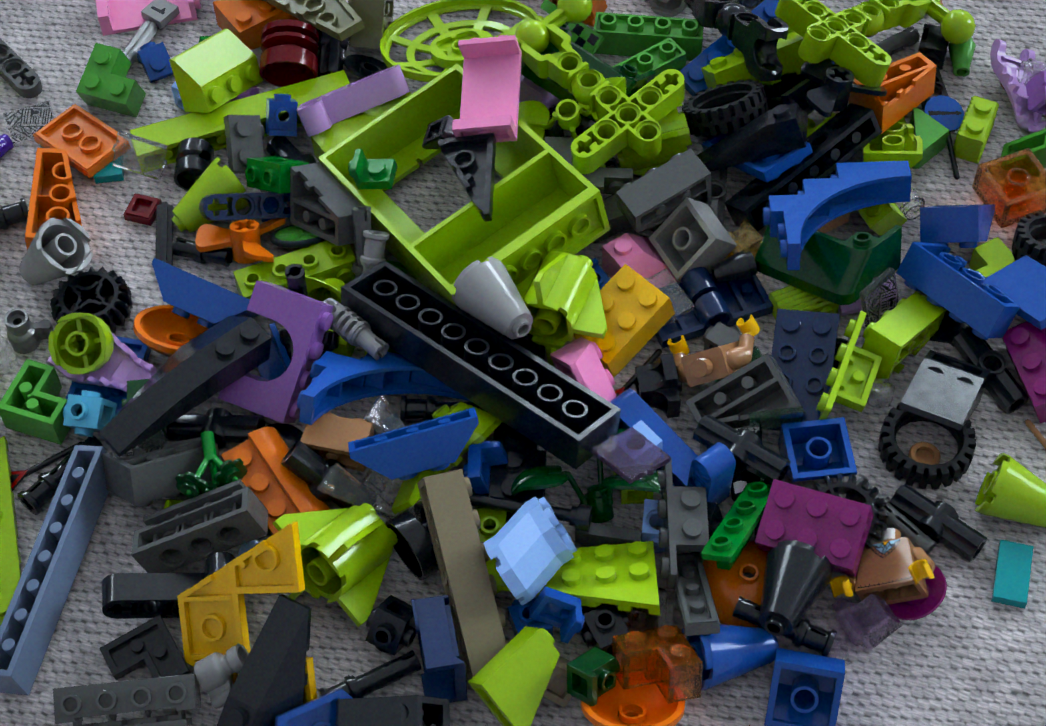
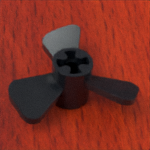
(835, 88)

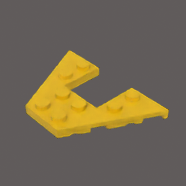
(215, 608)

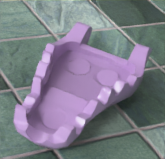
(1007, 70)
(121, 367)

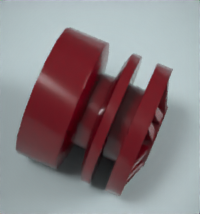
(288, 52)

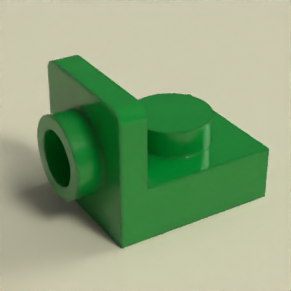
(372, 172)

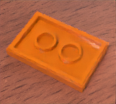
(83, 136)

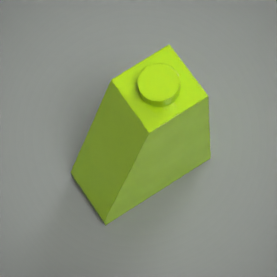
(517, 677)

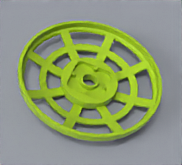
(445, 48)

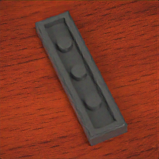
(695, 597)

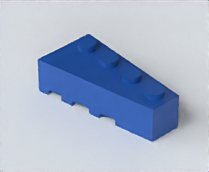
(957, 289)

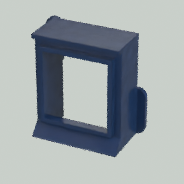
(443, 669)

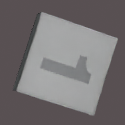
(160, 12)

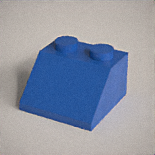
(956, 224)
(817, 449)
(804, 689)

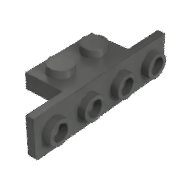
(683, 522)

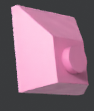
(635, 252)

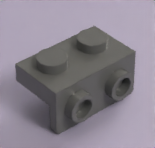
(243, 140)

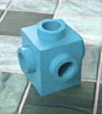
(87, 412)

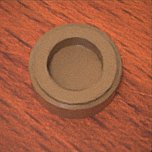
(925, 453)

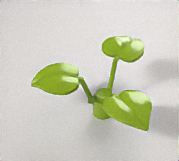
(567, 113)

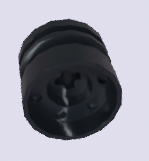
(414, 542)

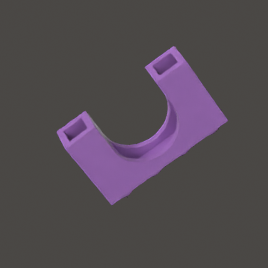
(306, 324)

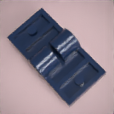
(715, 304)
(806, 353)

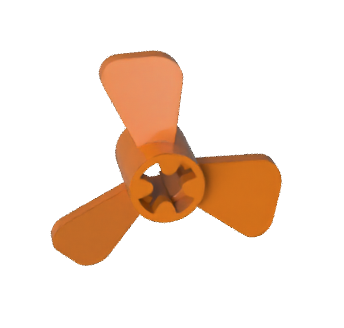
(242, 237)

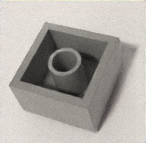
(691, 238)

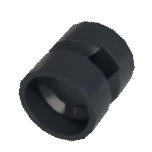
(191, 161)

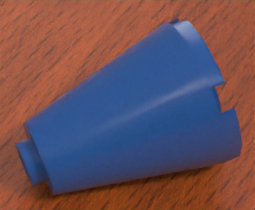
(732, 652)

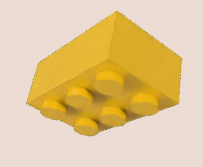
(633, 316)

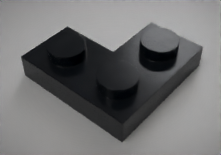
(146, 645)

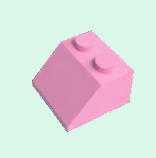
(583, 364)

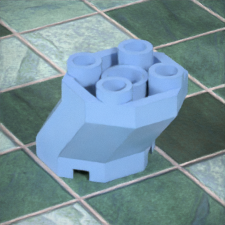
(530, 549)

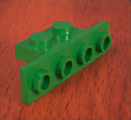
(737, 526)

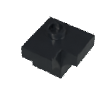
(660, 385)

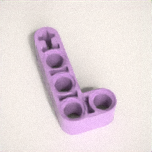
(352, 99)

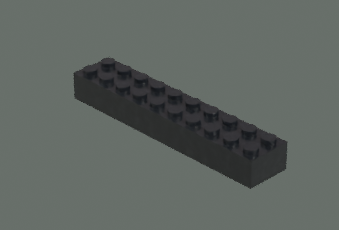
(482, 364)

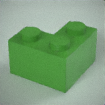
(106, 83)
(33, 403)

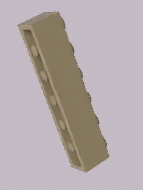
(463, 567)

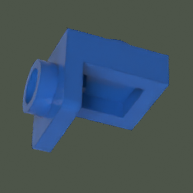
(155, 61)
(480, 459)
(559, 611)

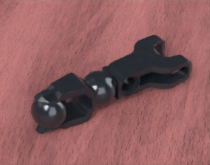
(747, 33)

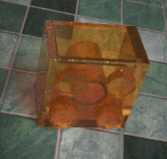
(1013, 184)

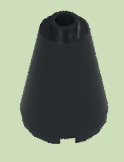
(791, 585)

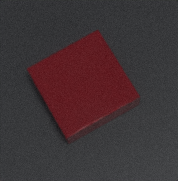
(142, 209)

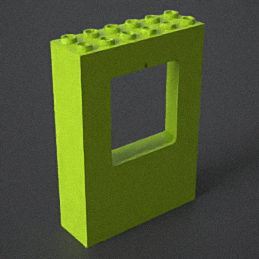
(535, 206)

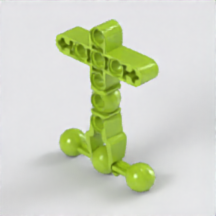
(845, 33)
(590, 88)

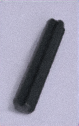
(164, 233)

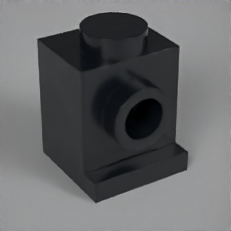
(933, 45)

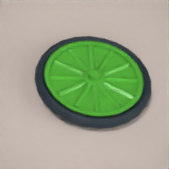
(294, 237)

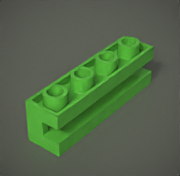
(635, 33)
(658, 58)

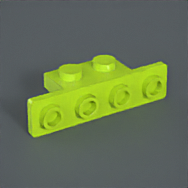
(854, 376)

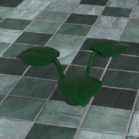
(597, 495)

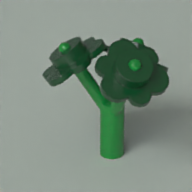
(230, 471)

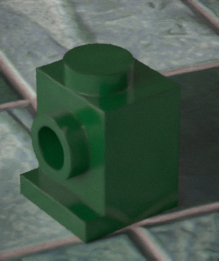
(597, 673)

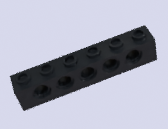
(830, 144)

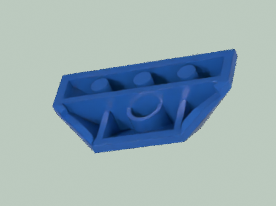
(197, 296)
(417, 446)

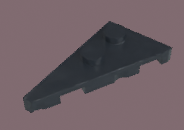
(474, 166)

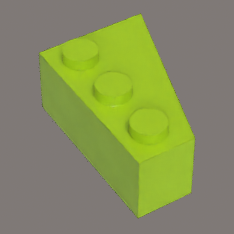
(902, 332)

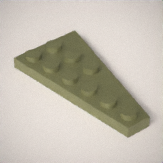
(328, 16)

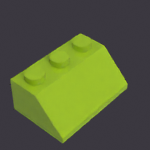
(214, 72)

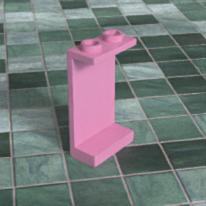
(126, 16)
(490, 88)

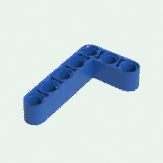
(710, 469)

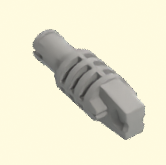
(355, 330)

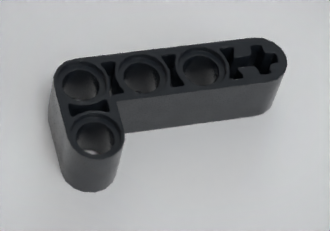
(152, 593)

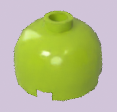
(81, 343)

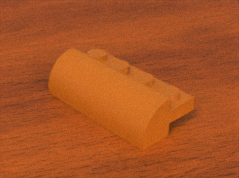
(269, 480)

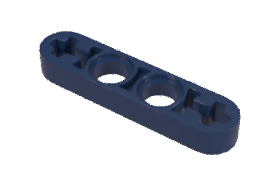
(255, 201)

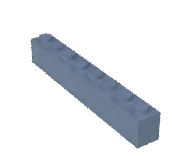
(51, 569)

